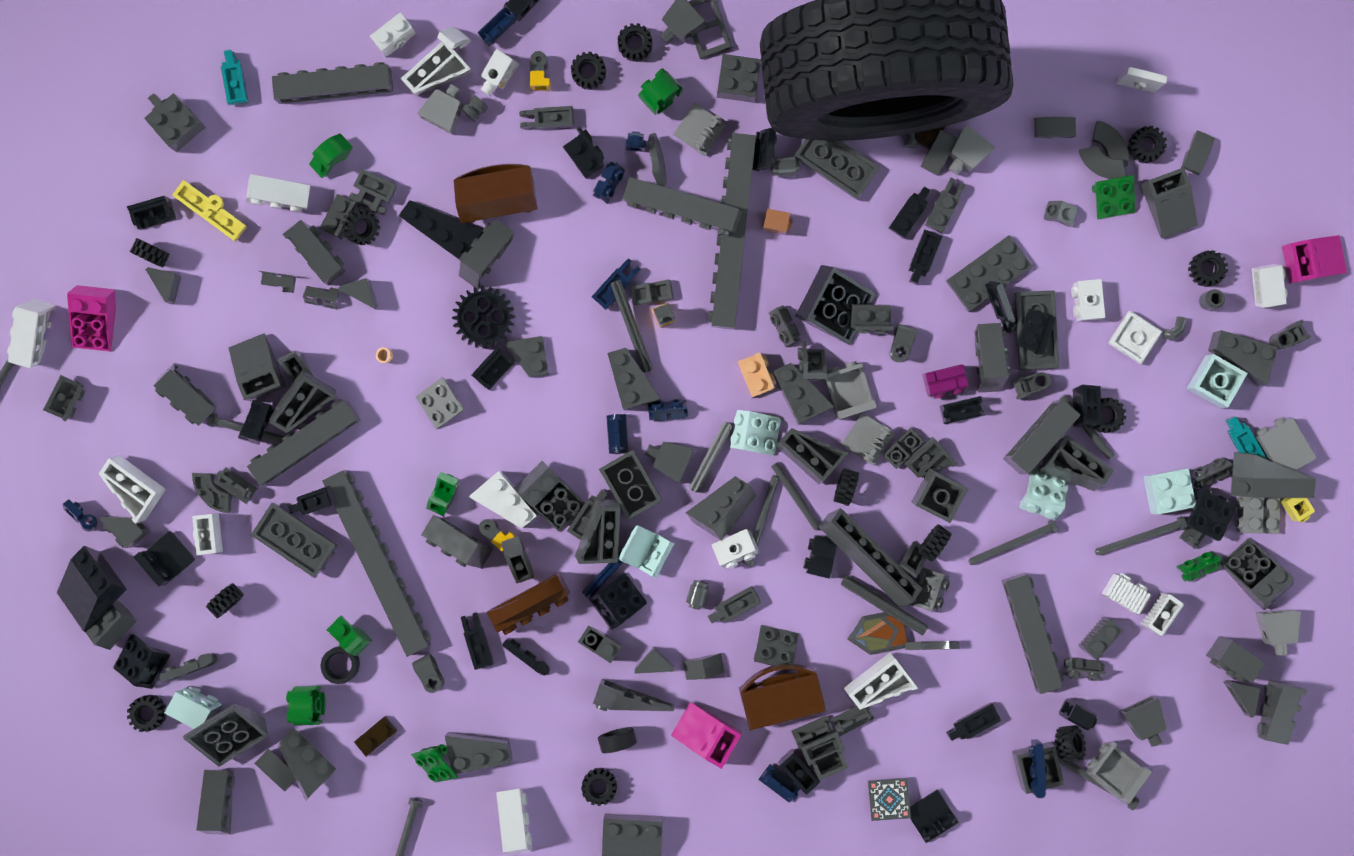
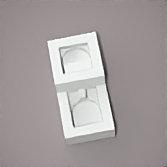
(453, 38)

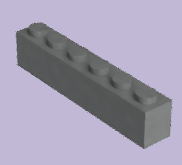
(332, 83)
(682, 205)
(303, 443)
(870, 557)
(1032, 633)

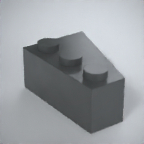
(485, 252)
(1244, 353)
(811, 455)
(1076, 465)
(723, 507)
(456, 543)
(1278, 711)
(476, 752)
(305, 762)

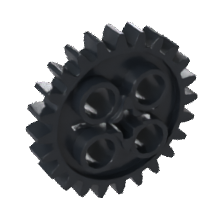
(471, 305)

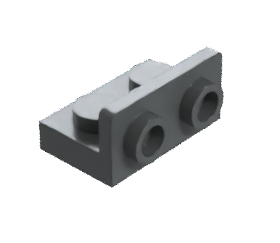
(334, 217)
(871, 317)
(933, 588)

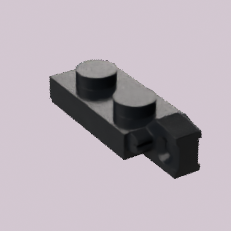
(909, 213)
(924, 255)
(1001, 305)
(314, 501)
(974, 722)

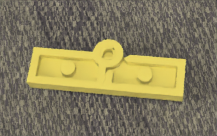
(210, 209)

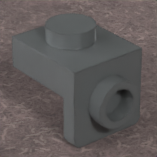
(1061, 213)

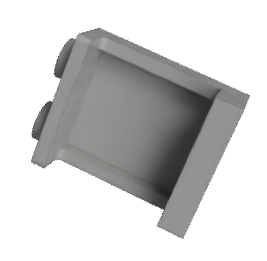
(849, 390)
(1285, 444)
(1117, 772)

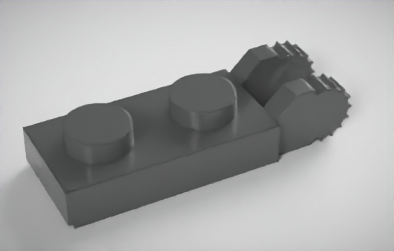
(548, 117)
(944, 207)
(189, 667)

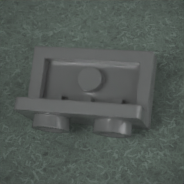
(812, 362)
(64, 397)

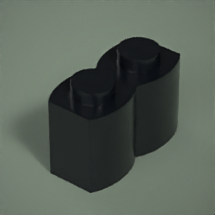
(821, 556)
(1078, 714)

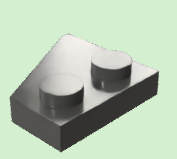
(530, 355)
(928, 456)

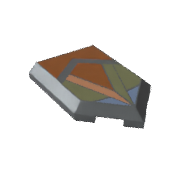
(878, 633)

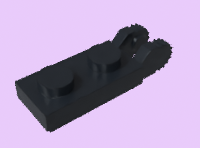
(477, 643)
(527, 657)

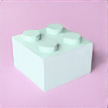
(1217, 381)
(1169, 491)
(192, 707)

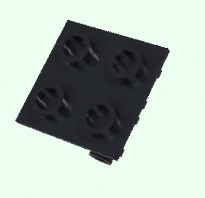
(932, 816)

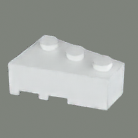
(435, 70)
(277, 193)
(28, 332)
(132, 486)
(503, 499)
(879, 682)
(514, 822)

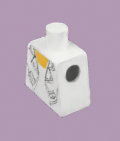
(500, 64)

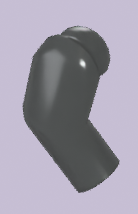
(1177, 331)

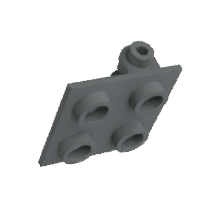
(775, 646)

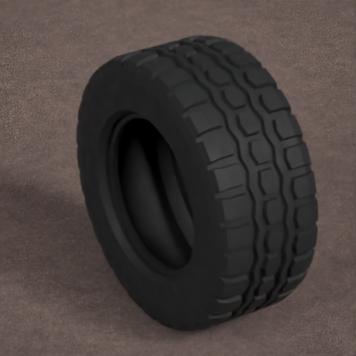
(883, 66)

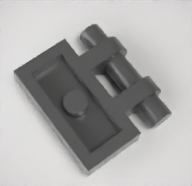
(375, 186)

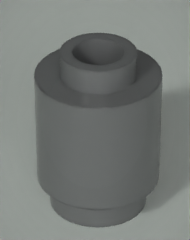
(785, 166)
(1211, 299)
(697, 594)

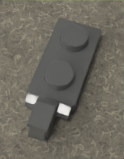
(579, 524)
(735, 605)

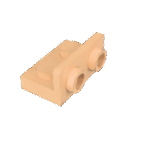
(756, 374)

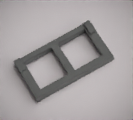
(719, 21)

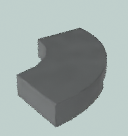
(1111, 141)
(657, 159)
(1102, 164)
(210, 493)
(938, 645)

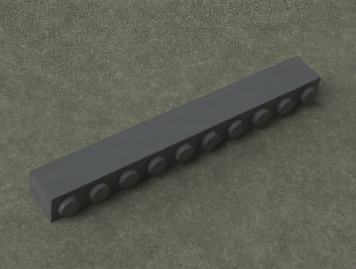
(731, 247)
(377, 563)

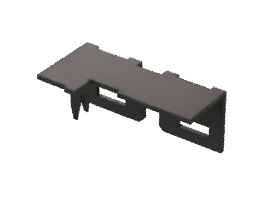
(286, 283)
(315, 293)

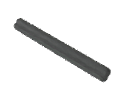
(632, 327)
(884, 605)

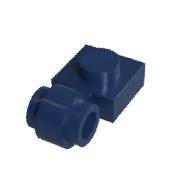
(635, 142)
(75, 511)

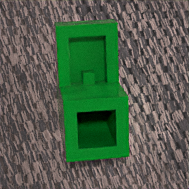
(329, 153)
(443, 494)
(350, 639)

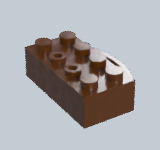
(495, 192)
(532, 600)
(781, 696)

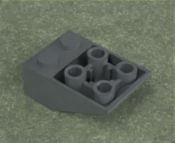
(1171, 202)
(255, 368)
(550, 496)
(1257, 574)
(111, 626)

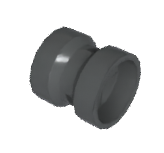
(478, 105)

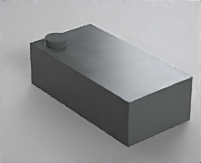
(1041, 436)

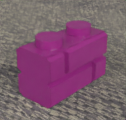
(945, 380)

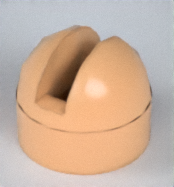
(381, 355)

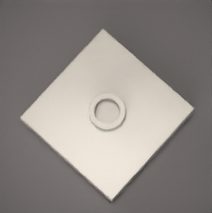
(1141, 80)
(1134, 337)

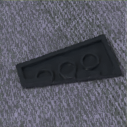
(441, 228)

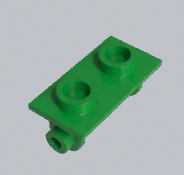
(1206, 562)

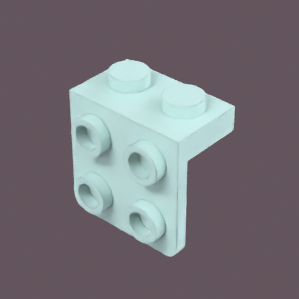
(755, 432)
(1045, 495)
(646, 551)

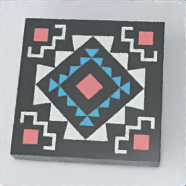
(889, 799)

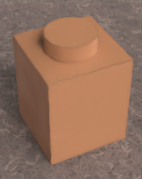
(777, 222)

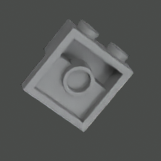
(1258, 515)

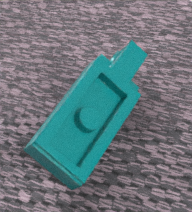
(233, 79)
(1243, 437)

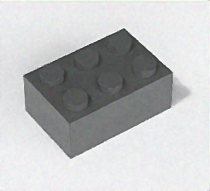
(630, 484)

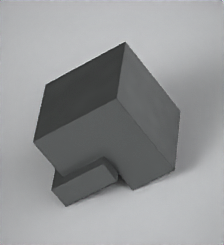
(825, 755)

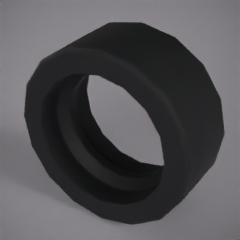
(328, 675)
(617, 740)

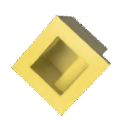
(1303, 511)

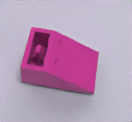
(1314, 259)
(91, 317)
(706, 734)

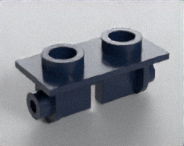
(497, 26)
(613, 174)
(676, 408)
(617, 433)
(779, 783)

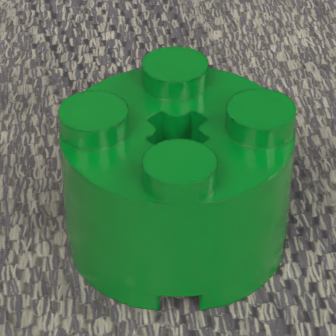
(660, 91)
(305, 705)

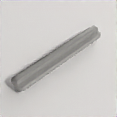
(710, 457)

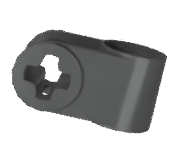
(1292, 335)
(902, 339)
(1027, 385)
(428, 671)

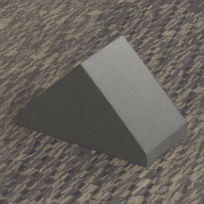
(166, 283)
(362, 291)
(294, 363)
(911, 560)
(654, 662)
(703, 667)
(1245, 696)

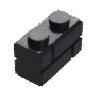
(799, 771)

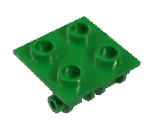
(1114, 196)
(433, 763)

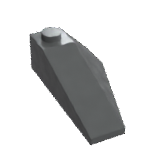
(1263, 478)
(618, 697)

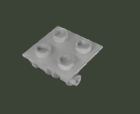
(700, 129)
(440, 402)
(868, 439)

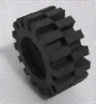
(634, 30)
(592, 81)
(1147, 132)
(351, 220)
(149, 252)
(1199, 276)
(1118, 418)
(846, 487)
(934, 542)
(224, 600)
(136, 719)
(1070, 743)
(590, 795)

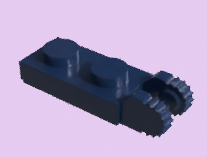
(604, 295)
(1037, 770)

